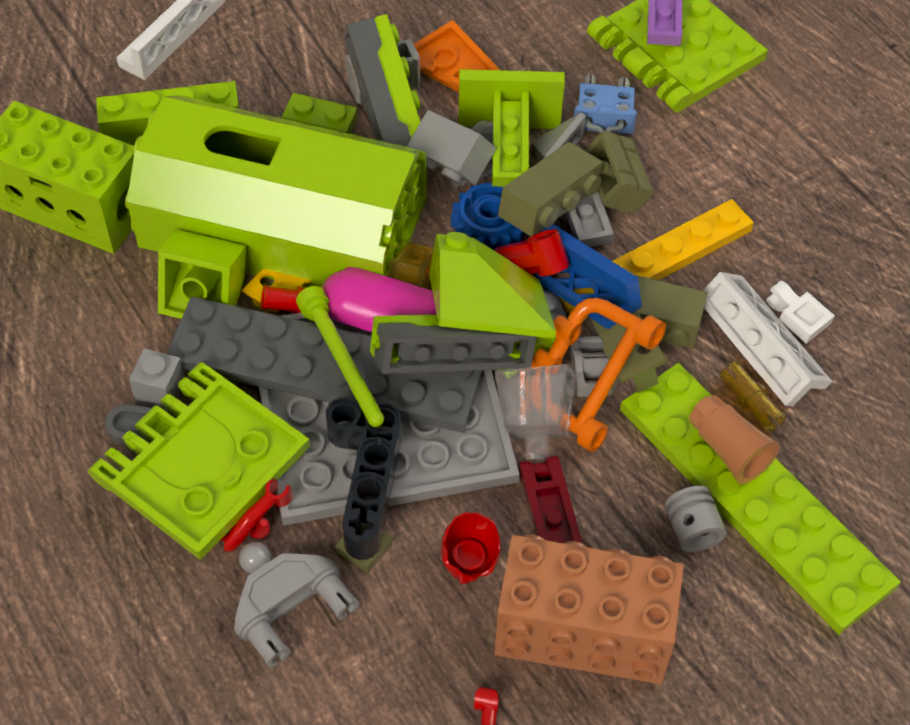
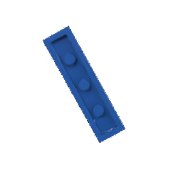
(596, 272)

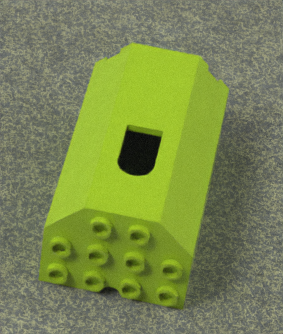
(281, 187)

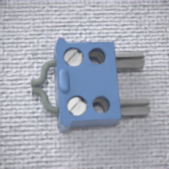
(607, 106)

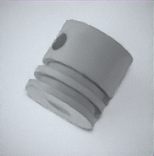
(691, 515)

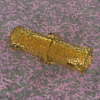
(752, 396)

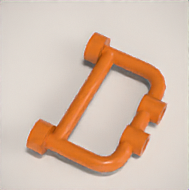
(644, 332)

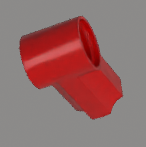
(539, 253)

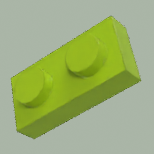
(321, 113)

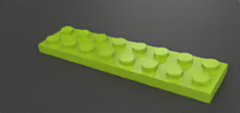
(770, 512)

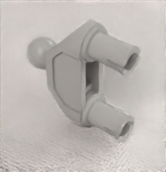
(278, 588)

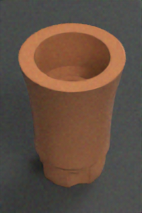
(734, 439)

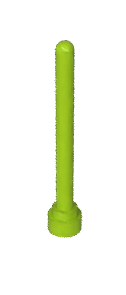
(314, 306)

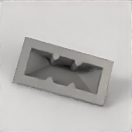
(569, 131)

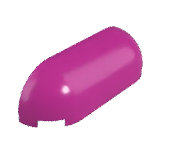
(362, 294)

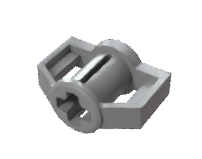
(588, 364)

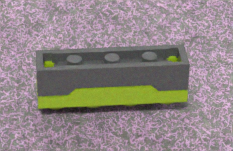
(383, 79)
(421, 345)

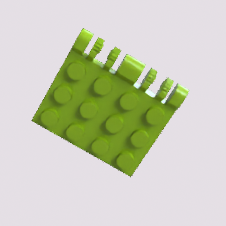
(709, 53)
(202, 464)

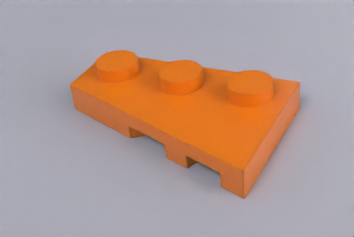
(448, 51)

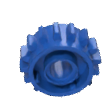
(478, 217)

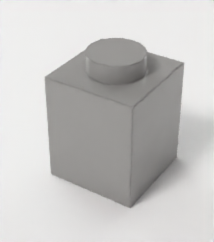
(155, 377)

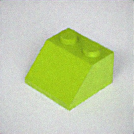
(200, 269)

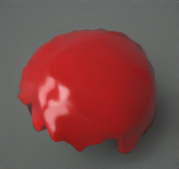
(470, 547)

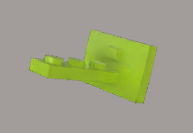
(515, 105)

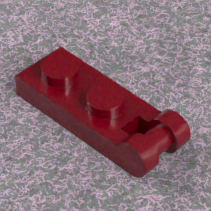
(549, 501)

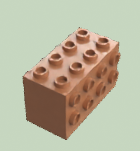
(588, 608)

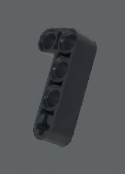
(366, 478)

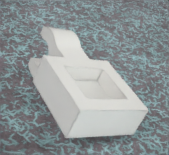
(800, 314)

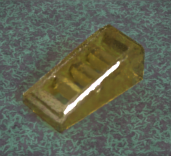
(412, 265)

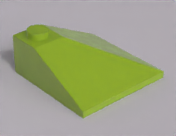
(485, 290)

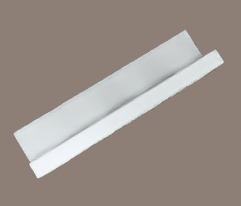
(166, 35)
(763, 338)

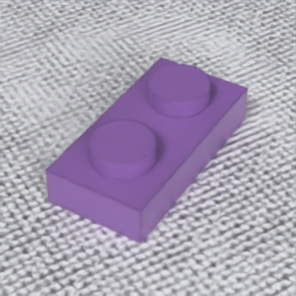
(664, 22)

